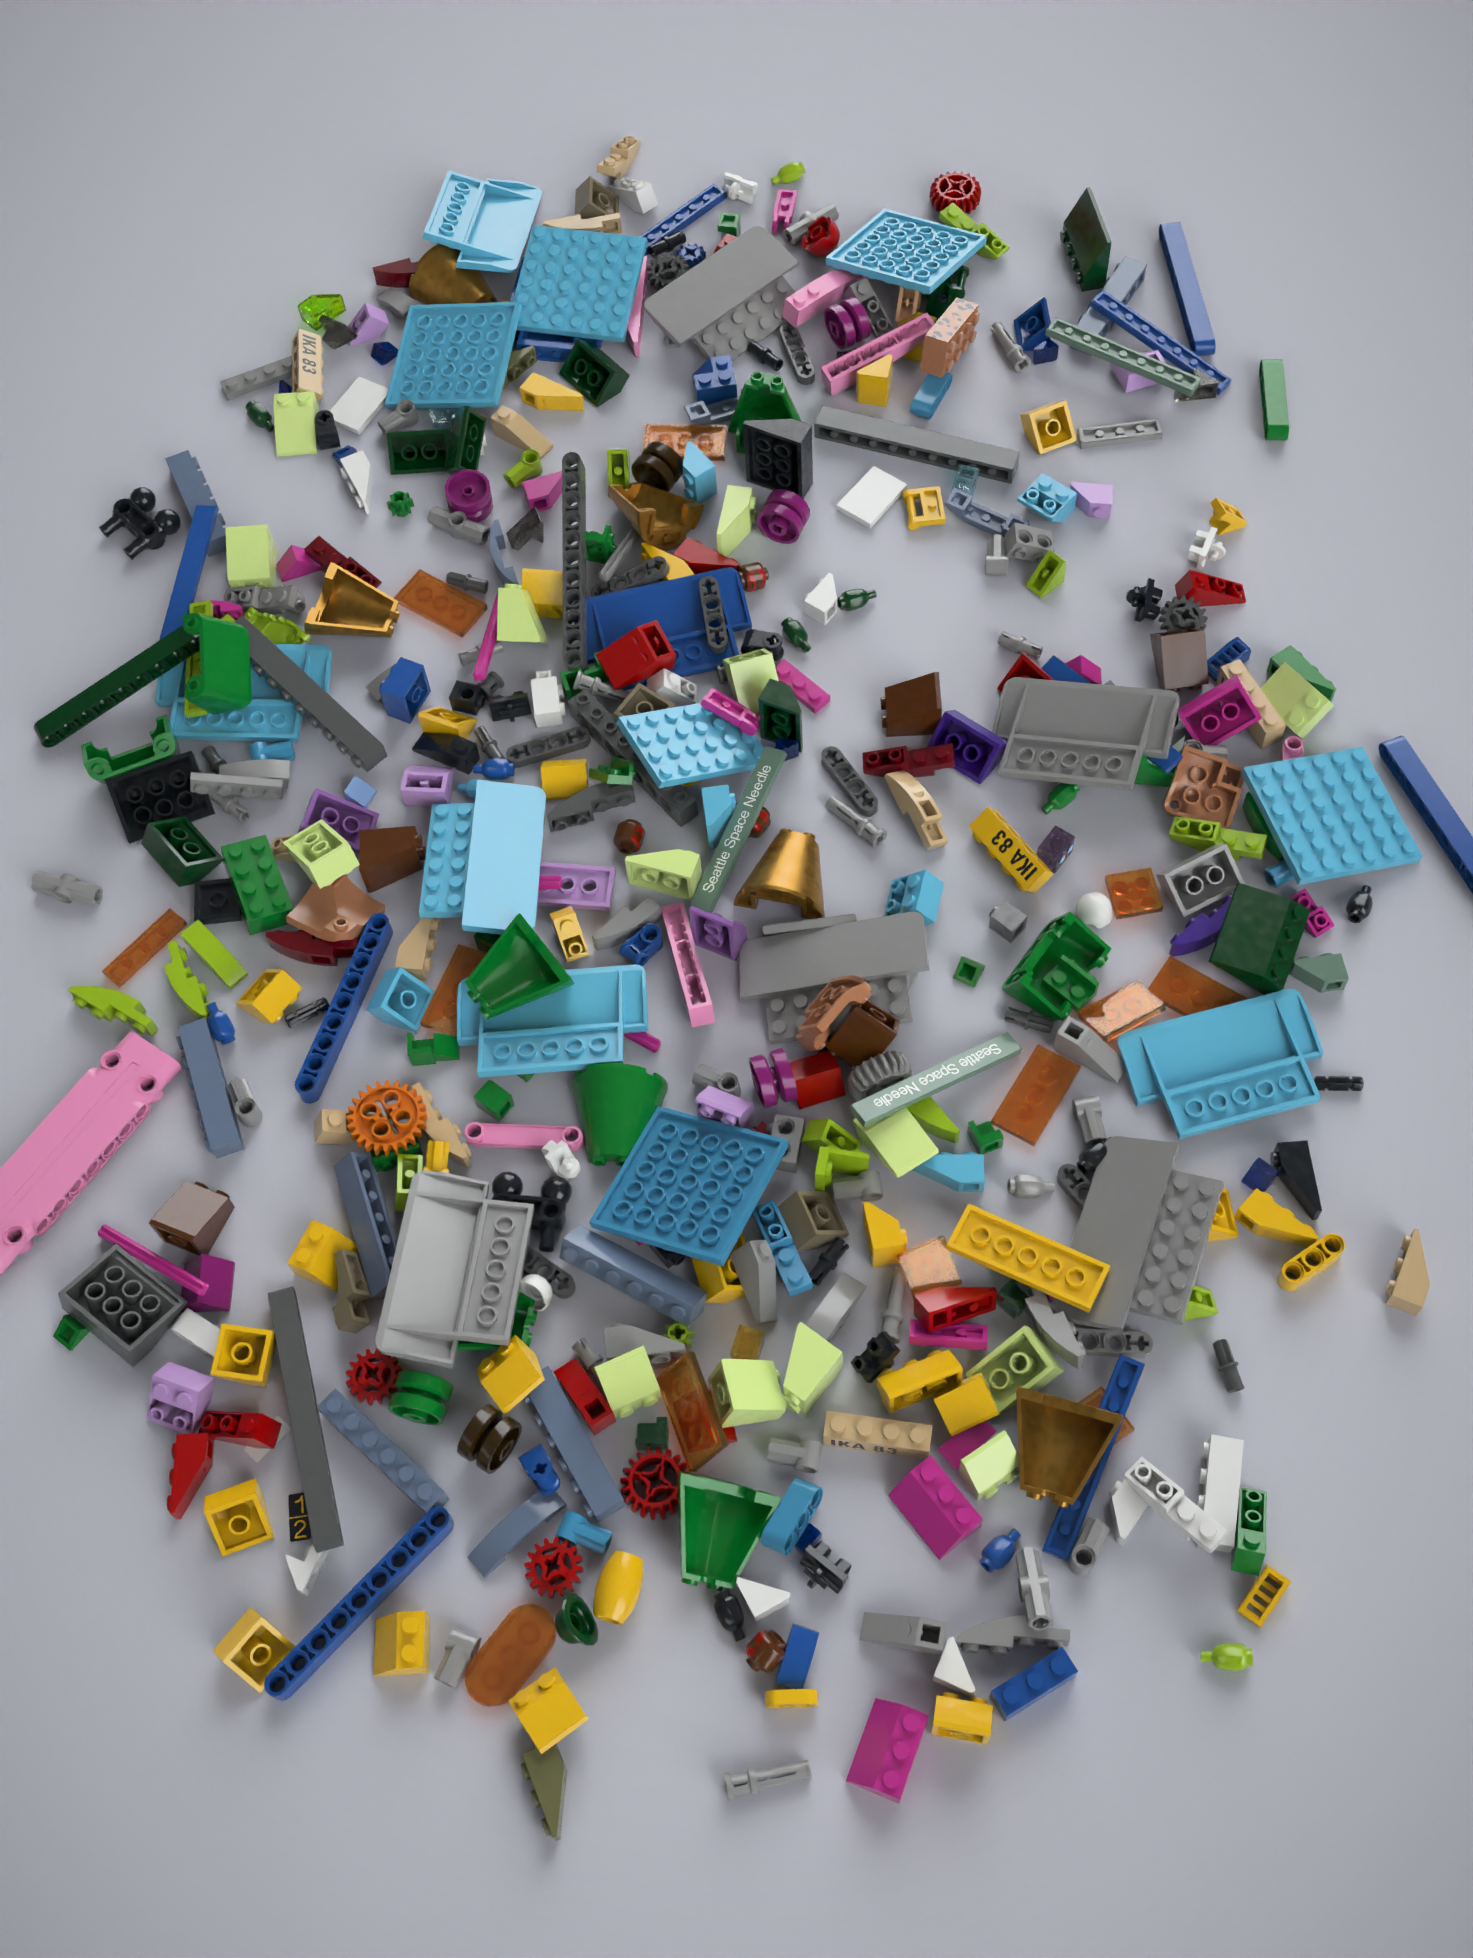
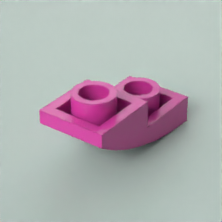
(221, 608)
(1318, 919)
(966, 1442)

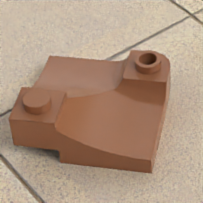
(1204, 788)
(334, 911)
(827, 1006)

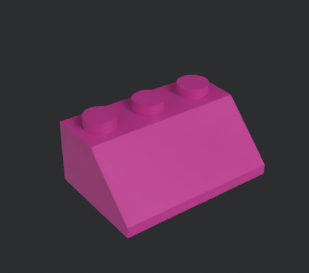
(1219, 712)
(935, 1507)
(887, 1749)

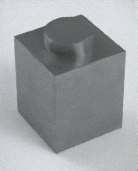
(1007, 921)

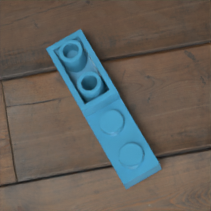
(788, 1262)

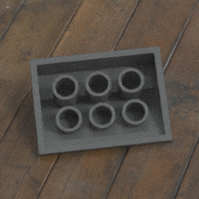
(122, 1304)

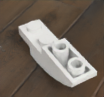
(1174, 1507)

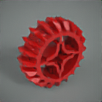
(956, 189)
(645, 1478)

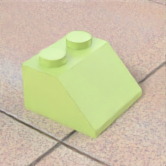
(990, 1466)

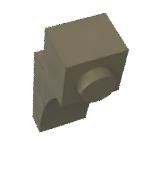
(352, 1292)

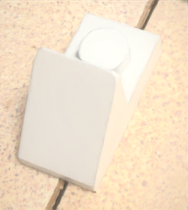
(306, 1572)

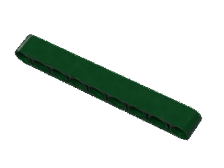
(116, 687)

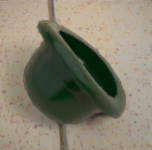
(575, 1621)

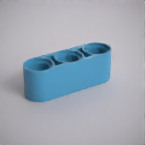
(930, 395)
(791, 1516)

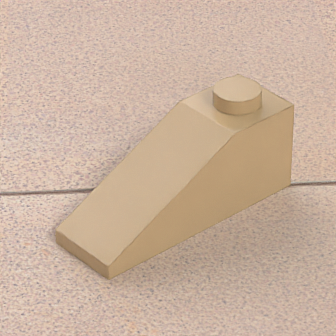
(518, 431)

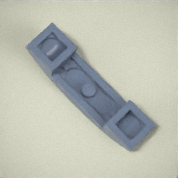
(712, 413)
(979, 516)
(497, 542)
(514, 1530)

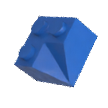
(715, 380)
(404, 690)

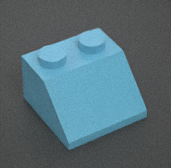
(698, 475)
(718, 809)
(400, 999)

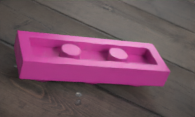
(803, 688)
(953, 1336)

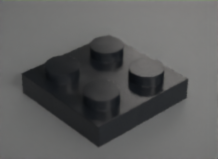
(215, 902)

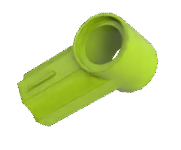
(527, 467)

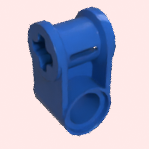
(640, 949)
(540, 1470)

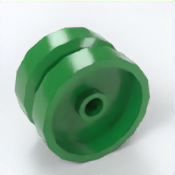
(420, 1397)

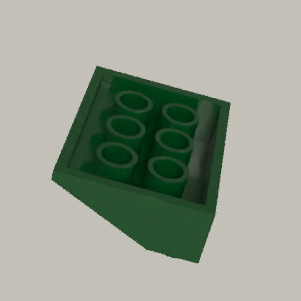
(1087, 243)
(1259, 938)

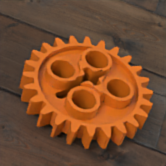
(365, 1128)

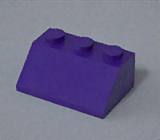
(975, 747)

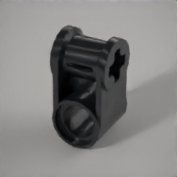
(326, 430)
(758, 640)

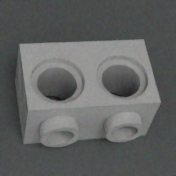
(1028, 542)
(796, 1126)

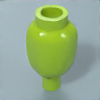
(789, 173)
(1229, 1656)

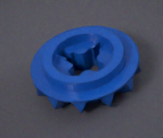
(699, 254)

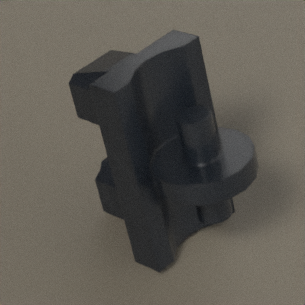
(1142, 599)
(509, 706)
(876, 1357)
(822, 1570)

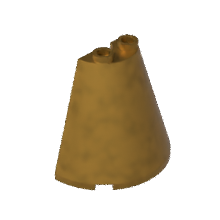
(442, 283)
(656, 513)
(351, 608)
(787, 874)
(1059, 1444)

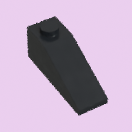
(448, 750)
(1297, 1174)

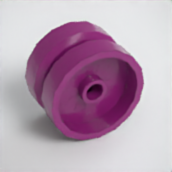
(847, 322)
(470, 494)
(783, 516)
(777, 1076)

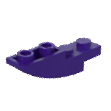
(1199, 931)

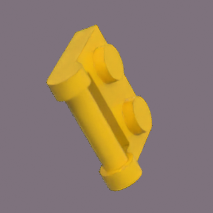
(931, 507)

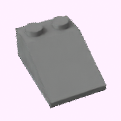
(625, 1338)

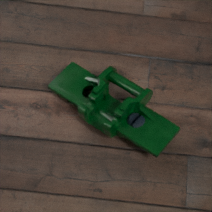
(945, 293)

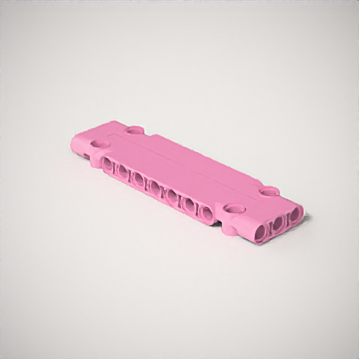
(78, 1140)

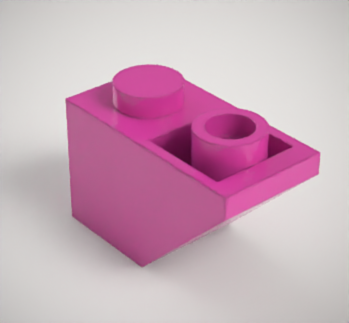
(543, 491)

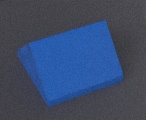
(1032, 325)

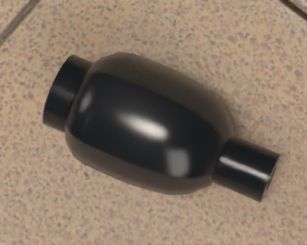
(1359, 905)
(1092, 1157)
(730, 1614)

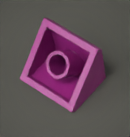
(218, 1275)

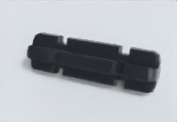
(307, 1012)
(1339, 1083)

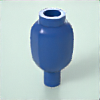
(495, 769)
(220, 1025)
(999, 1551)

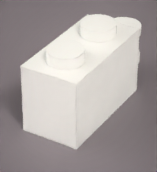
(546, 699)

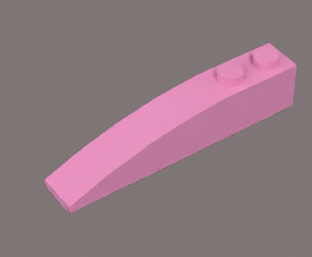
(818, 296)
(635, 324)
(842, 372)
(688, 965)

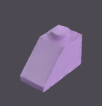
(368, 324)
(1093, 498)

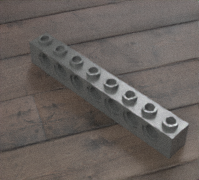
(603, 729)

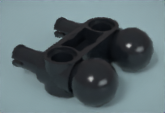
(132, 515)
(554, 1196)

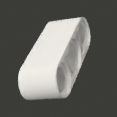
(197, 1332)

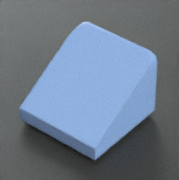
(359, 792)

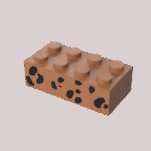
(949, 337)

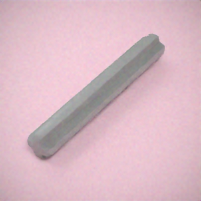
(618, 555)

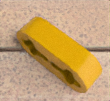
(791, 1698)

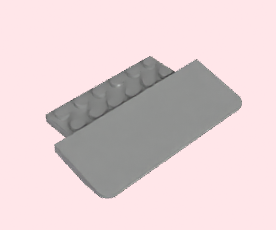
(727, 297)
(1082, 730)
(799, 964)
(1147, 1228)
(453, 1269)

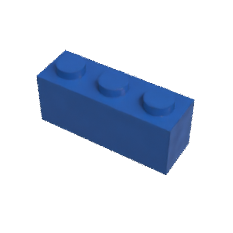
(1033, 1683)

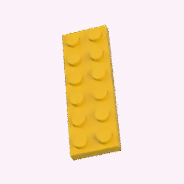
(1028, 1257)

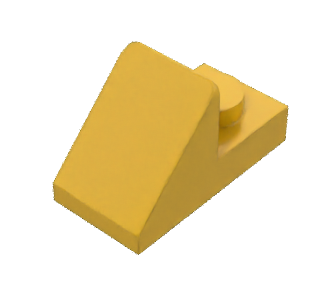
(1226, 517)

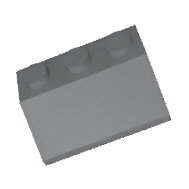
(1200, 879)

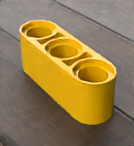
(1315, 1252)

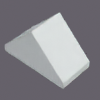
(762, 1599)
(952, 1670)

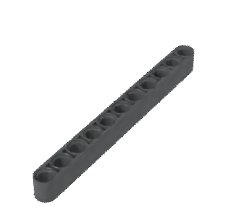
(574, 553)
(305, 1421)

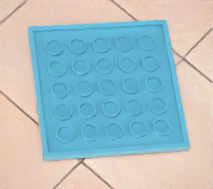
(906, 251)
(579, 283)
(454, 355)
(1330, 815)

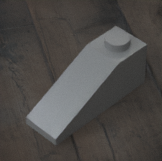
(758, 1278)

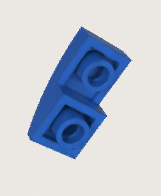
(798, 1657)

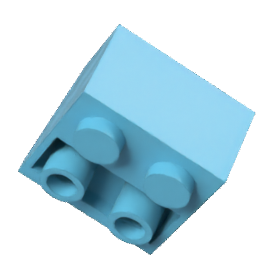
(1049, 498)
(915, 893)

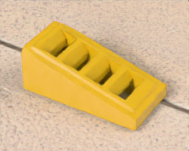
(1276, 1576)

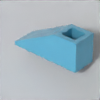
(957, 1172)

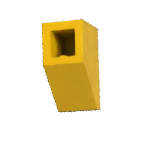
(569, 934)

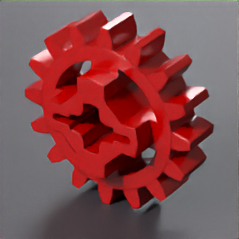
(362, 1385)
(558, 1557)

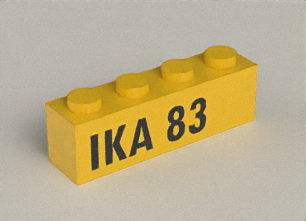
(1010, 850)

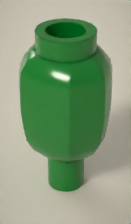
(1060, 797)

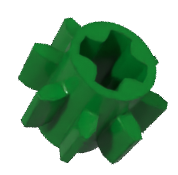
(400, 504)

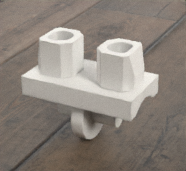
(739, 188)
(1211, 549)
(561, 1159)

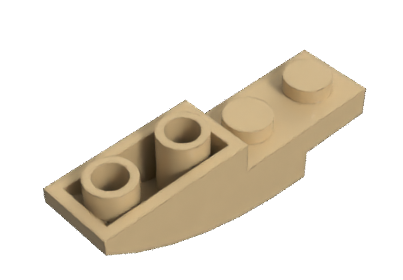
(620, 157)
(604, 224)
(918, 803)
(442, 1130)

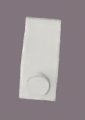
(1125, 1509)

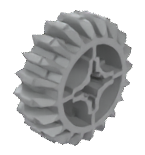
(878, 1074)

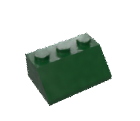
(593, 373)
(465, 440)
(418, 450)
(780, 713)
(180, 850)

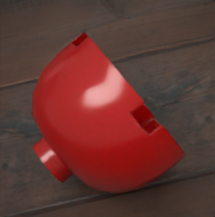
(822, 237)

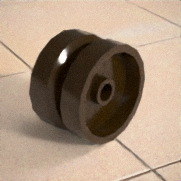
(658, 466)
(489, 1439)

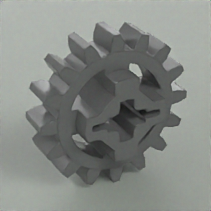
(667, 270)
(1172, 615)

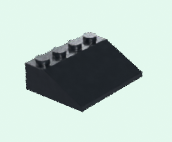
(779, 454)
(158, 794)

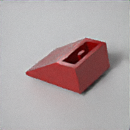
(637, 655)

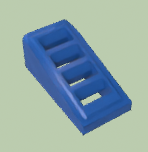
(1235, 648)

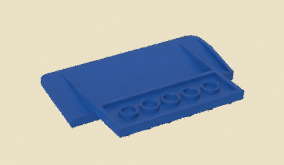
(679, 614)

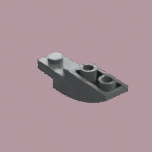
(581, 806)

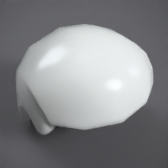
(1094, 909)
(537, 1289)

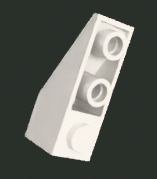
(635, 194)
(360, 477)

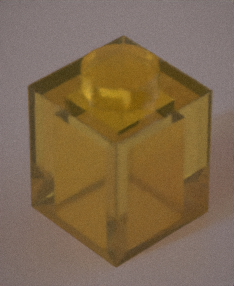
(747, 1343)

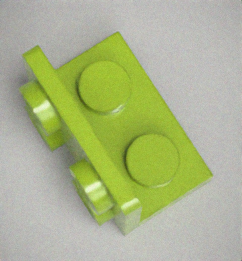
(834, 1160)

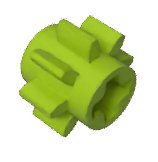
(679, 1328)

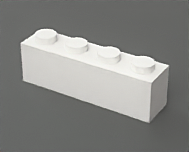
(1221, 1484)

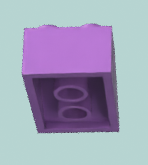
(340, 815)
(717, 933)

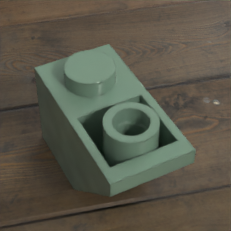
(1322, 972)

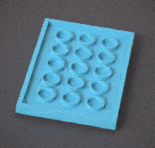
(689, 744)

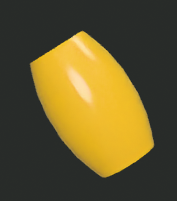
(618, 1587)

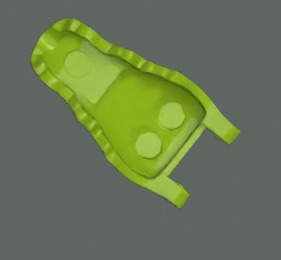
(277, 629)

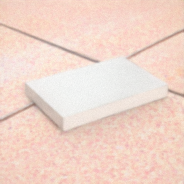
(359, 405)
(871, 497)

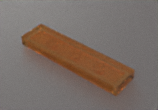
(144, 947)

